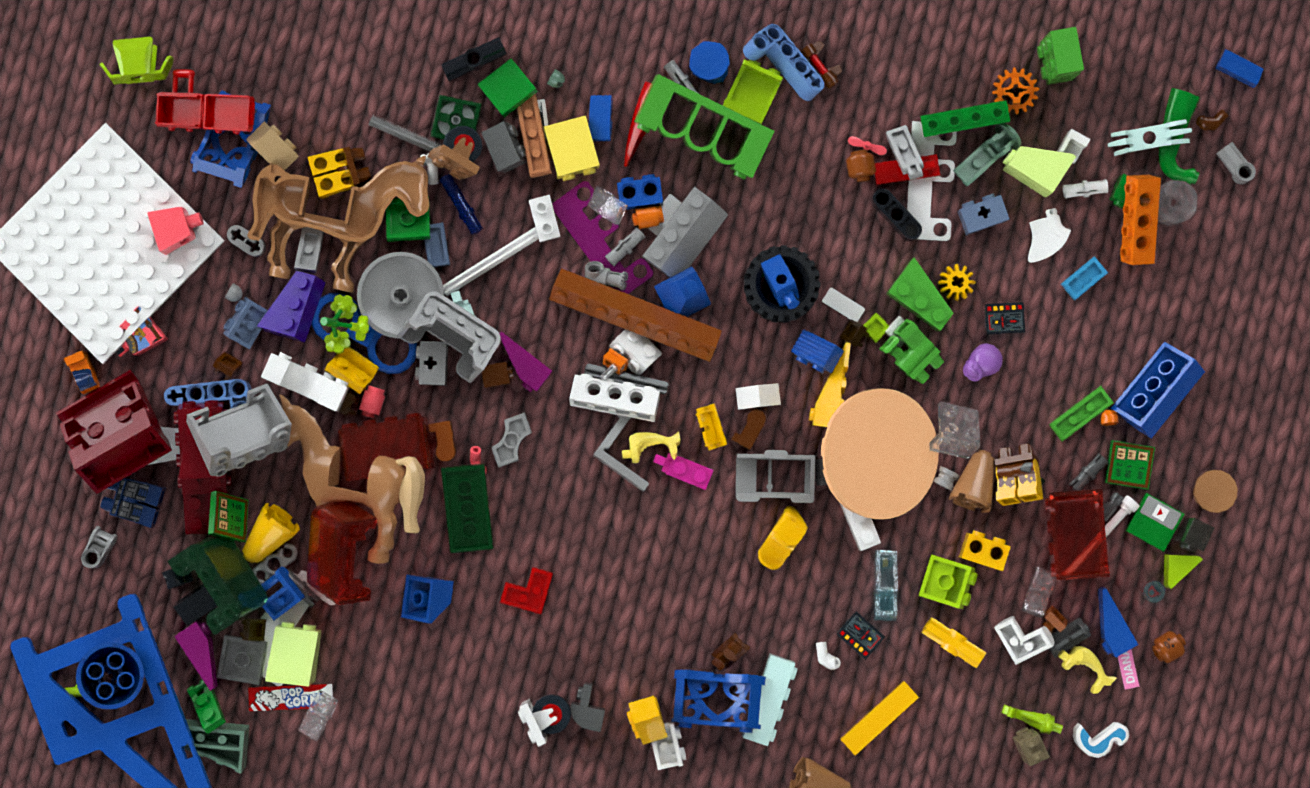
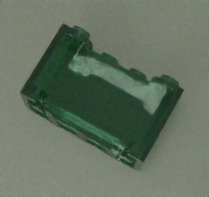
(225, 578)

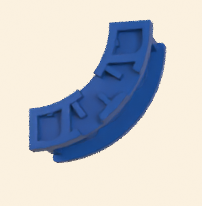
(236, 169)
(696, 679)

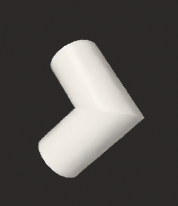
(1020, 645)

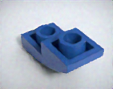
(600, 117)

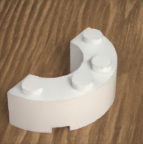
(306, 381)

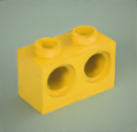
(983, 555)

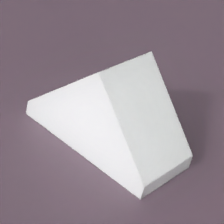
(758, 396)

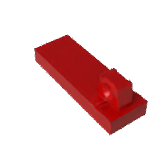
(890, 172)

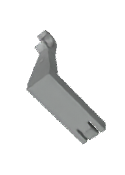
(611, 462)

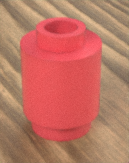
(372, 401)

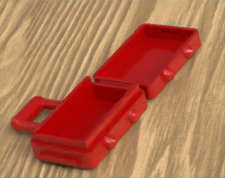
(203, 111)

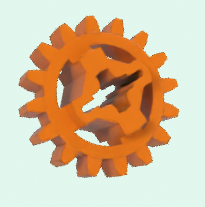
(1015, 81)

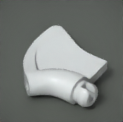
(1047, 236)

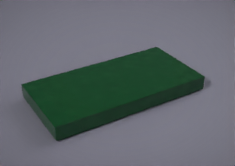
(467, 508)

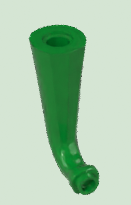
(1180, 106)

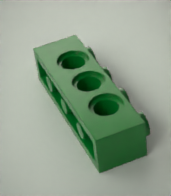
(965, 118)

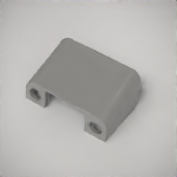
(241, 433)

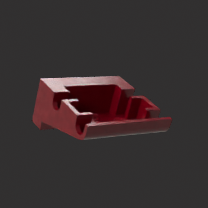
(112, 432)

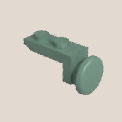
(987, 153)

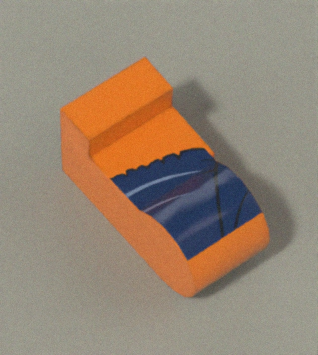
(82, 371)

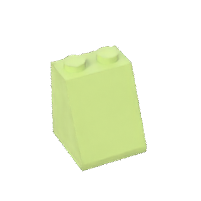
(1038, 168)
(294, 654)

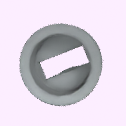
(234, 293)

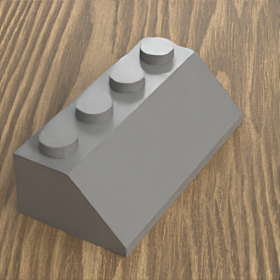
(685, 234)

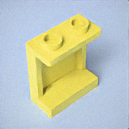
(572, 148)

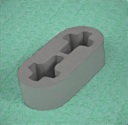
(243, 244)

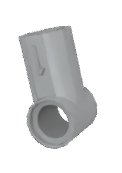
(1234, 162)

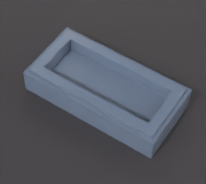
(437, 246)

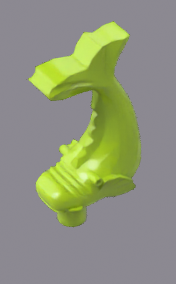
(1042, 722)

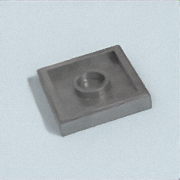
(242, 660)

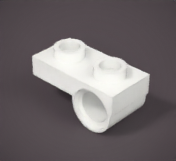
(544, 218)

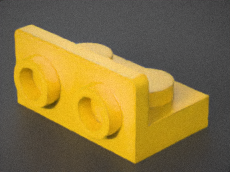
(353, 369)

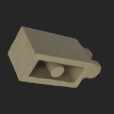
(1030, 746)

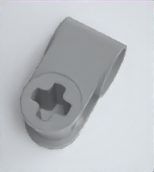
(99, 547)

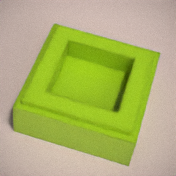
(876, 327)

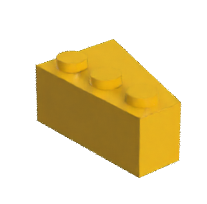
(647, 720)

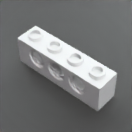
(623, 406)

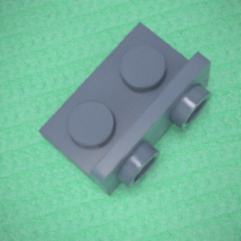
(244, 323)

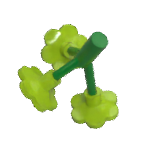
(343, 308)

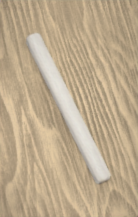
(490, 262)

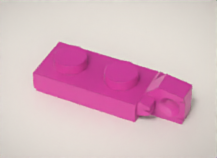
(685, 470)

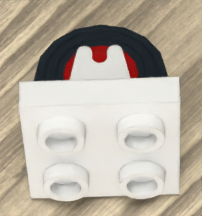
(548, 715)

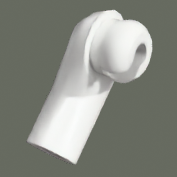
(432, 171)
(825, 658)

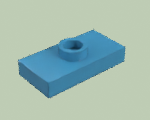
(1084, 278)

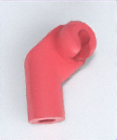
(475, 456)

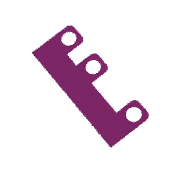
(591, 237)

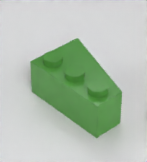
(920, 296)

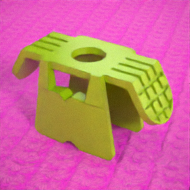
(137, 58)

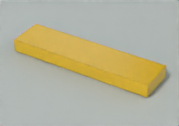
(879, 718)

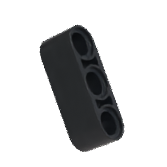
(900, 225)

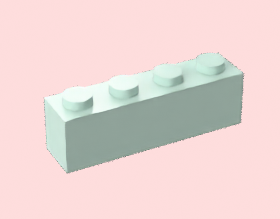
(778, 674)

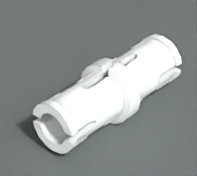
(1085, 188)

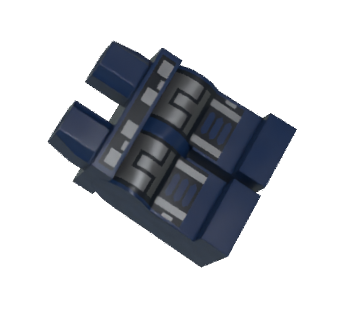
(127, 498)

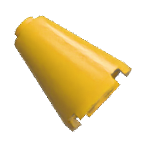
(269, 532)

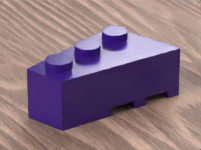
(294, 307)

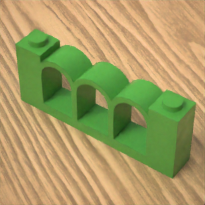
(751, 149)

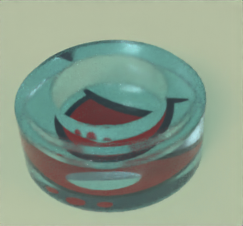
(1153, 591)

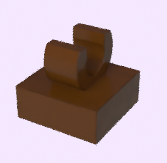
(227, 364)

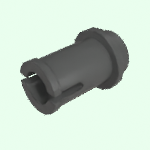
(820, 479)

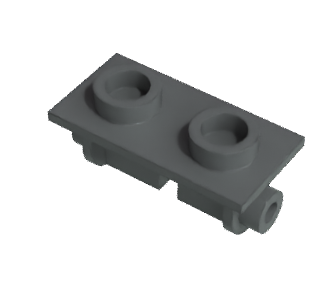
(1071, 636)

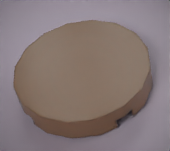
(1215, 491)

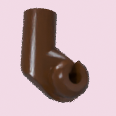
(1211, 123)

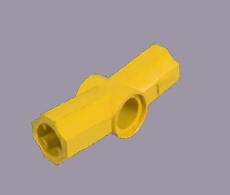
(953, 642)

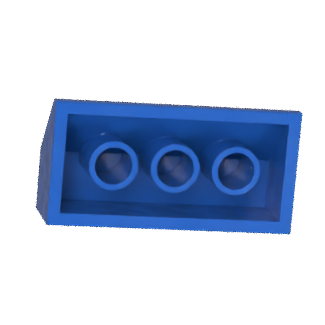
(1158, 389)

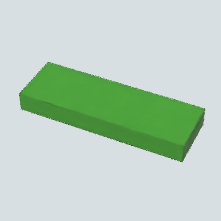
(1081, 413)

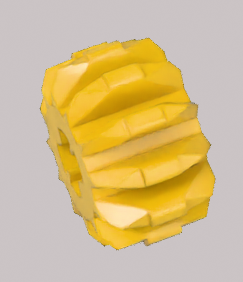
(955, 289)

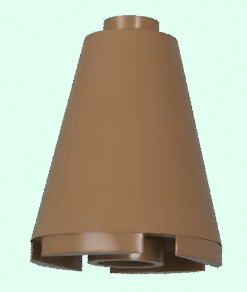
(975, 484)
(814, 775)

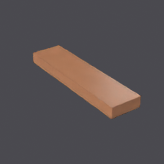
(534, 138)

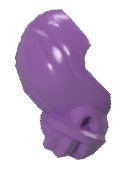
(983, 362)

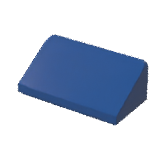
(1239, 68)

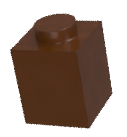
(497, 374)

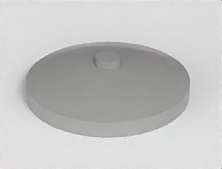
(393, 289)

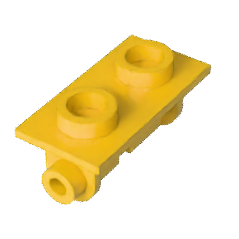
(713, 433)

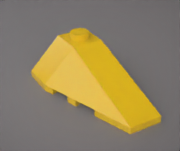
(831, 393)

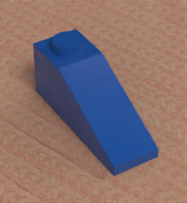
(1114, 630)

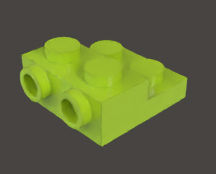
(948, 582)

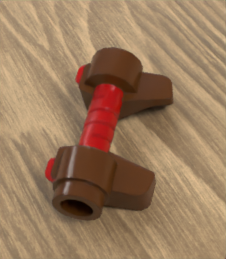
(828, 75)

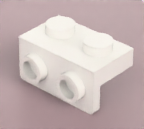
(636, 349)
(667, 750)

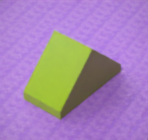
(1177, 567)

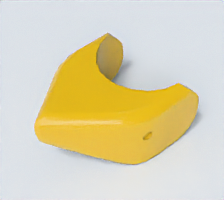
(782, 539)

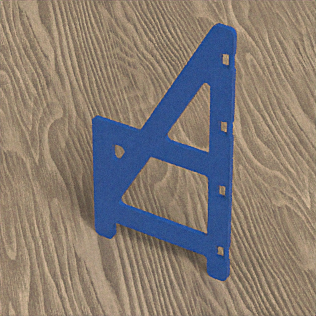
(56, 705)

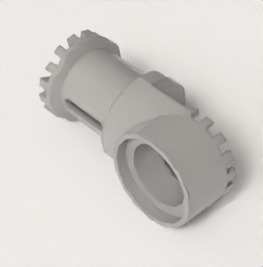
(605, 275)

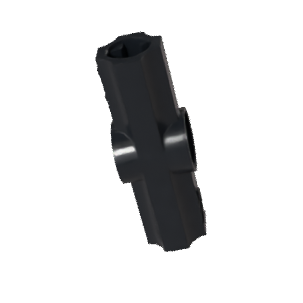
(487, 52)

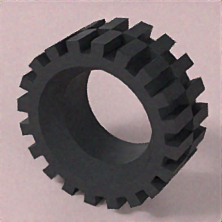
(807, 272)

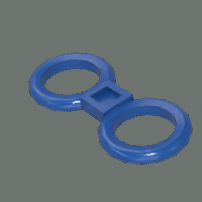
(370, 341)

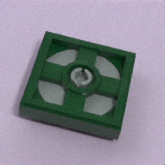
(453, 113)

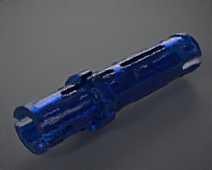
(464, 209)

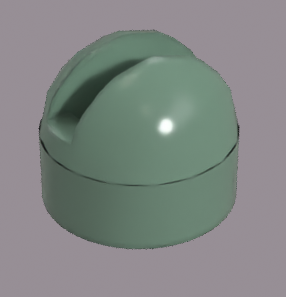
(556, 79)

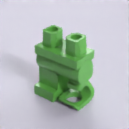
(917, 357)

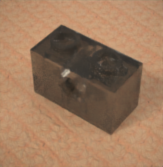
(1193, 535)

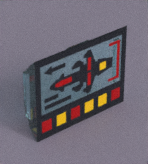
(1004, 318)
(860, 635)

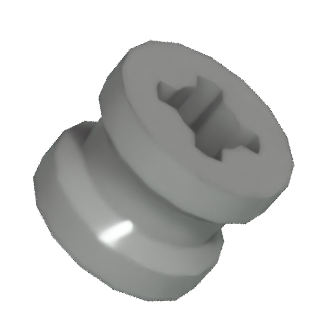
(946, 478)

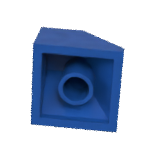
(683, 293)
(425, 597)

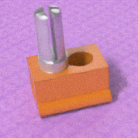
(615, 362)

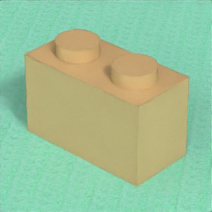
(272, 147)

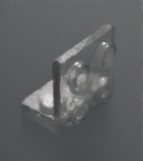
(957, 431)

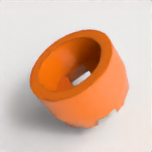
(1109, 418)

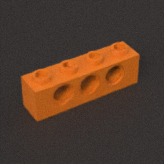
(1146, 211)

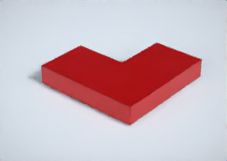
(531, 597)

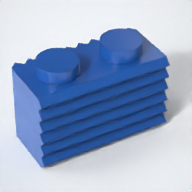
(816, 351)

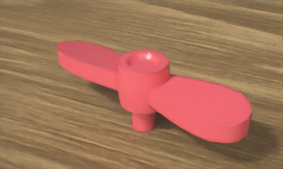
(877, 149)

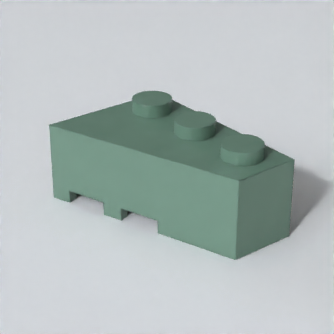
(224, 745)

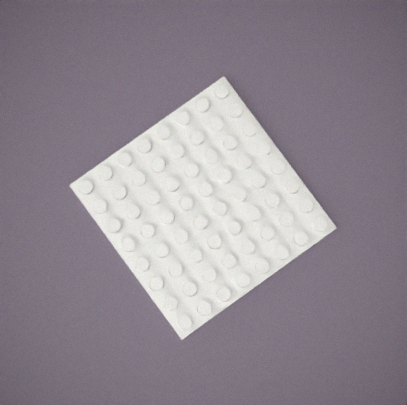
(91, 246)

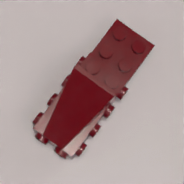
(193, 473)

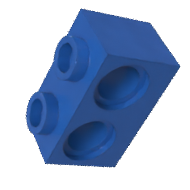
(641, 198)

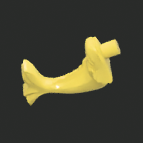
(642, 440)
(1084, 656)

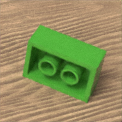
(1060, 56)

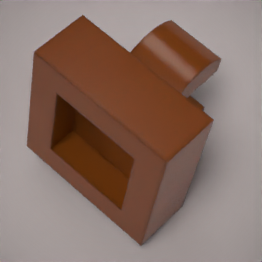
(1055, 619)

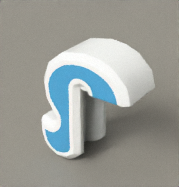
(1102, 742)

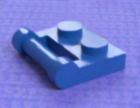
(285, 597)

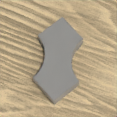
(515, 431)

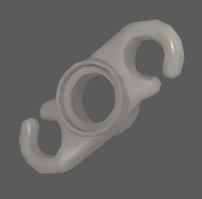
(284, 561)

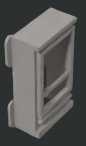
(746, 477)

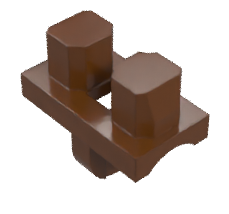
(729, 652)

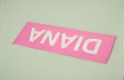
(1128, 670)

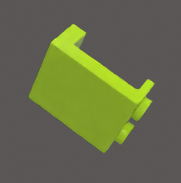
(753, 91)

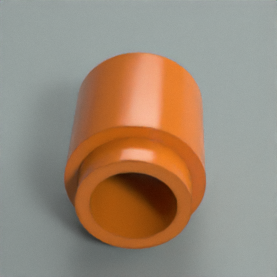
(647, 216)

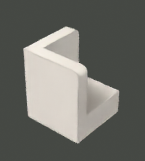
(1073, 143)

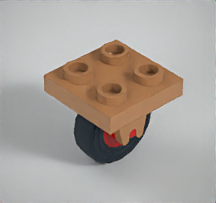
(459, 151)

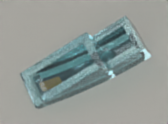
(885, 585)

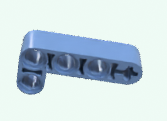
(787, 59)
(207, 390)

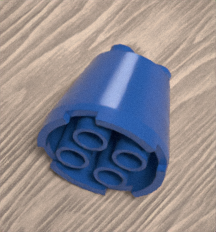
(114, 660)

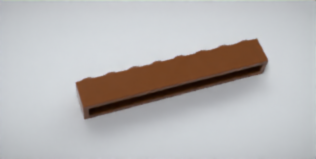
(635, 315)

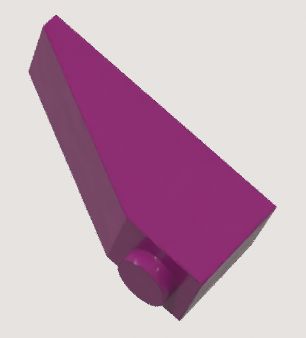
(528, 368)
(199, 649)

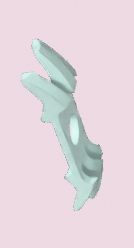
(1162, 133)

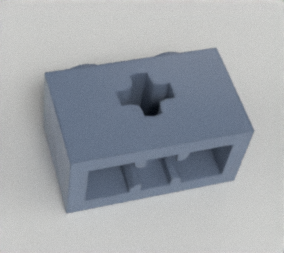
(973, 222)

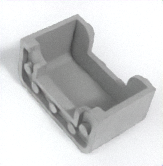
(456, 328)

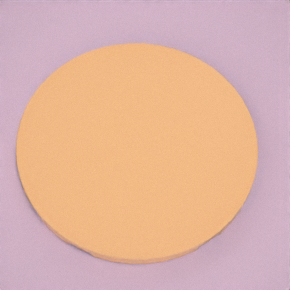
(879, 453)

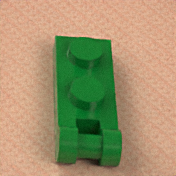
(206, 707)

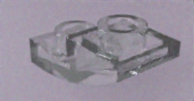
(607, 205)
(1039, 592)
(318, 715)

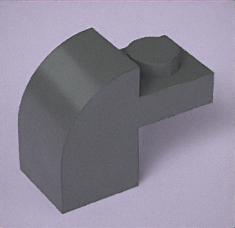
(586, 715)

